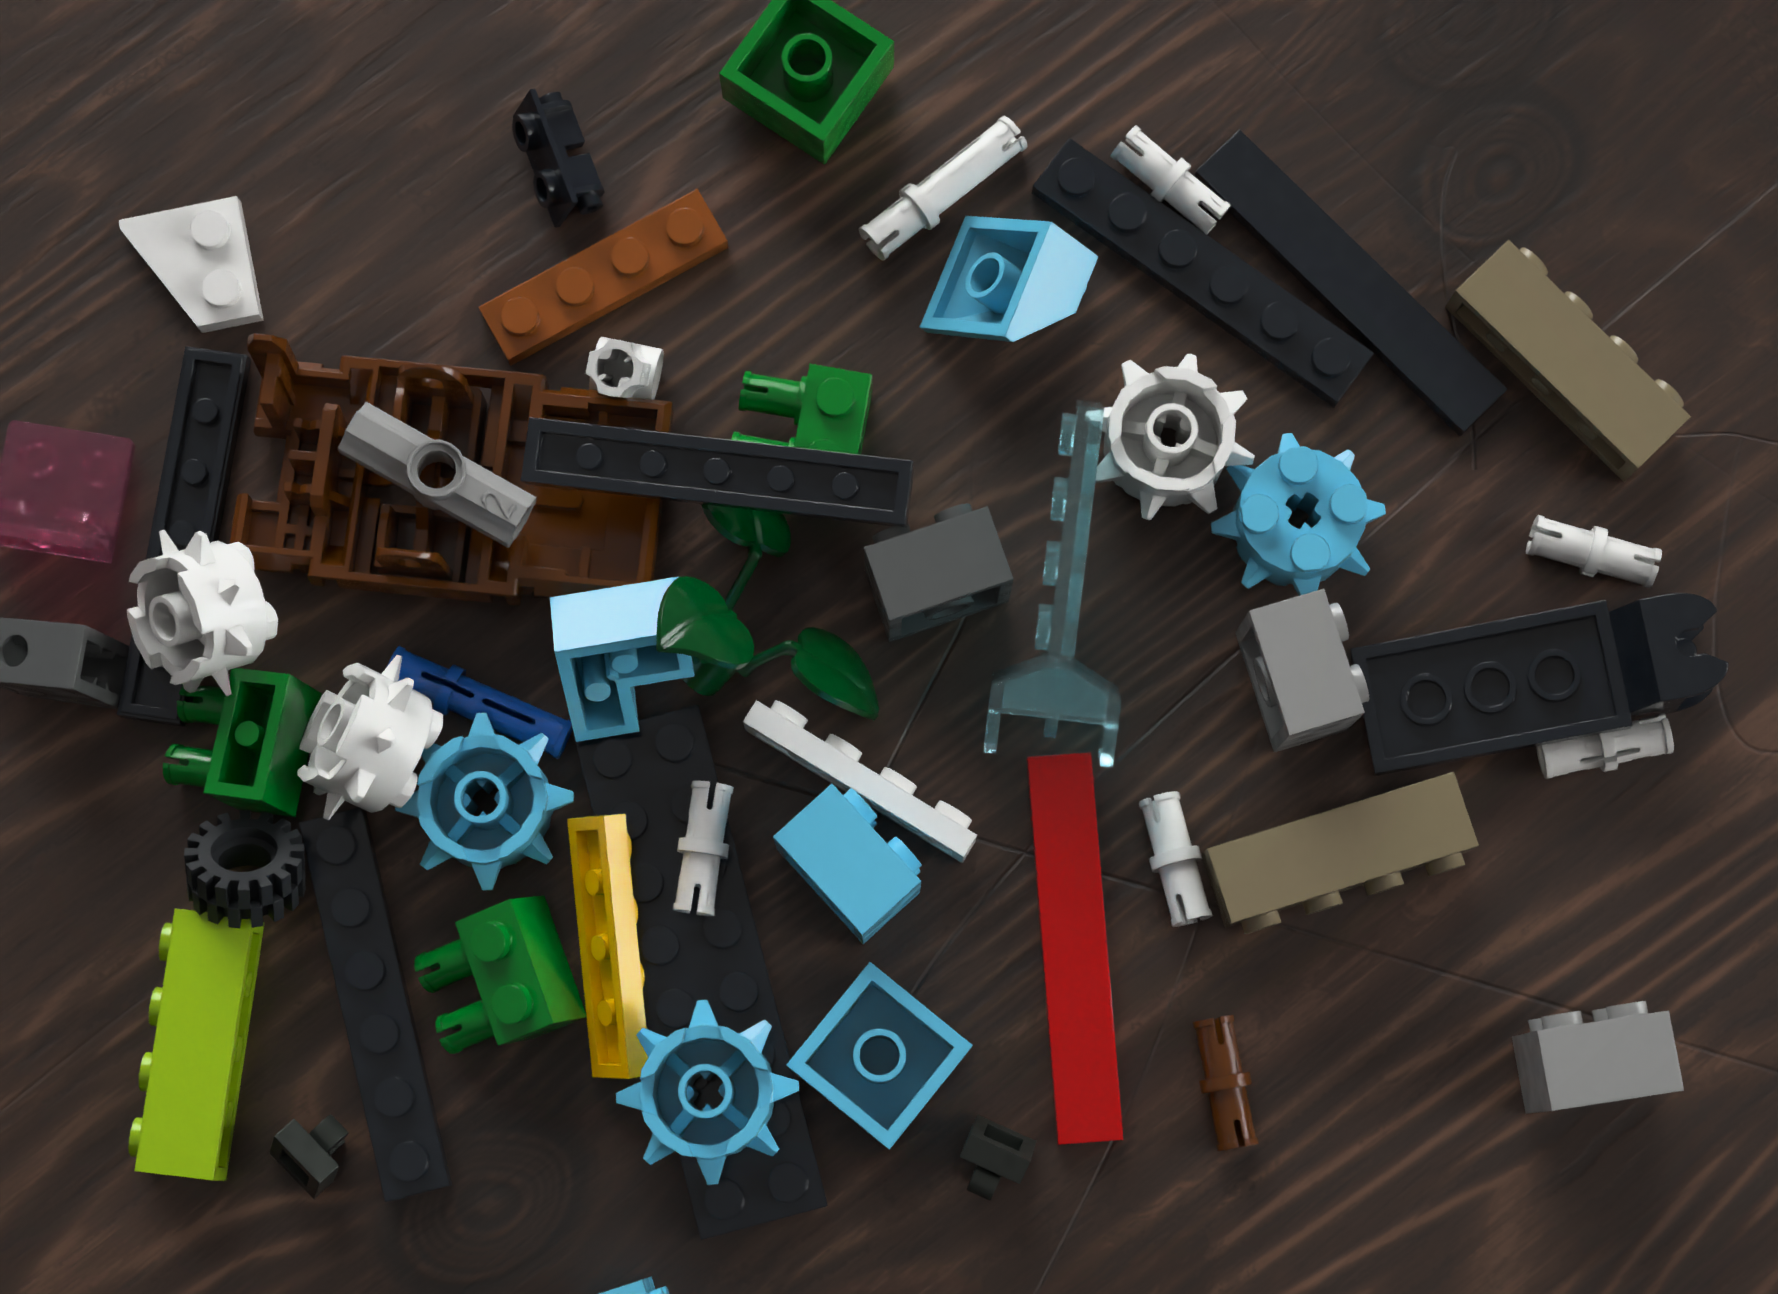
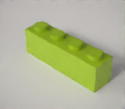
(197, 1047)

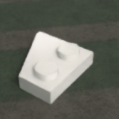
(201, 260)

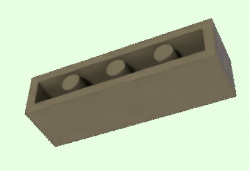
(1568, 359)
(1339, 851)

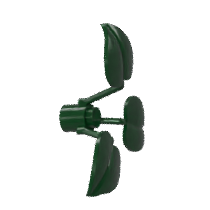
(702, 625)

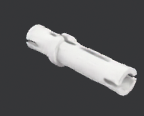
(924, 202)

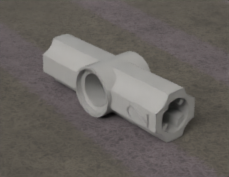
(401, 454)

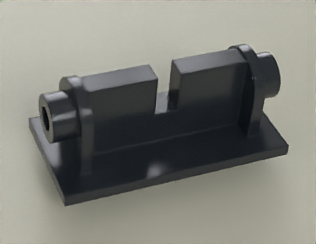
(545, 131)

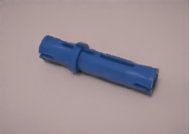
(464, 696)

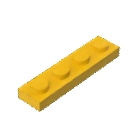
(608, 944)

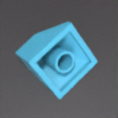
(1008, 279)

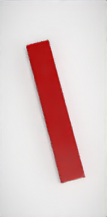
(1074, 949)

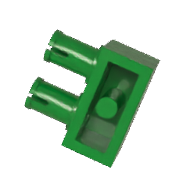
(825, 405)
(254, 744)
(517, 972)

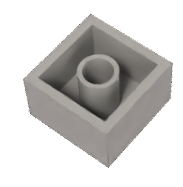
(1302, 669)
(1596, 1062)

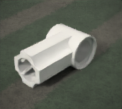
(625, 369)

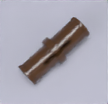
(1225, 1083)

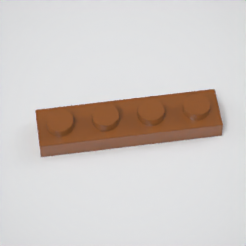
(604, 277)

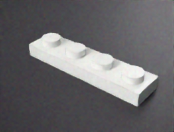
(838, 764)

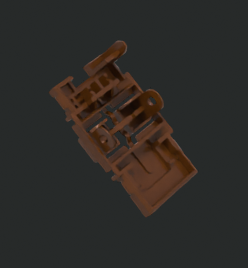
(330, 525)

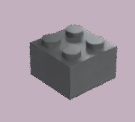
(937, 571)

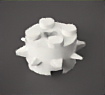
(1203, 426)
(200, 611)
(368, 739)

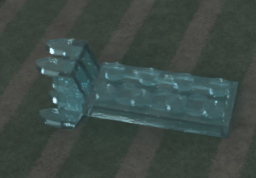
(1055, 682)

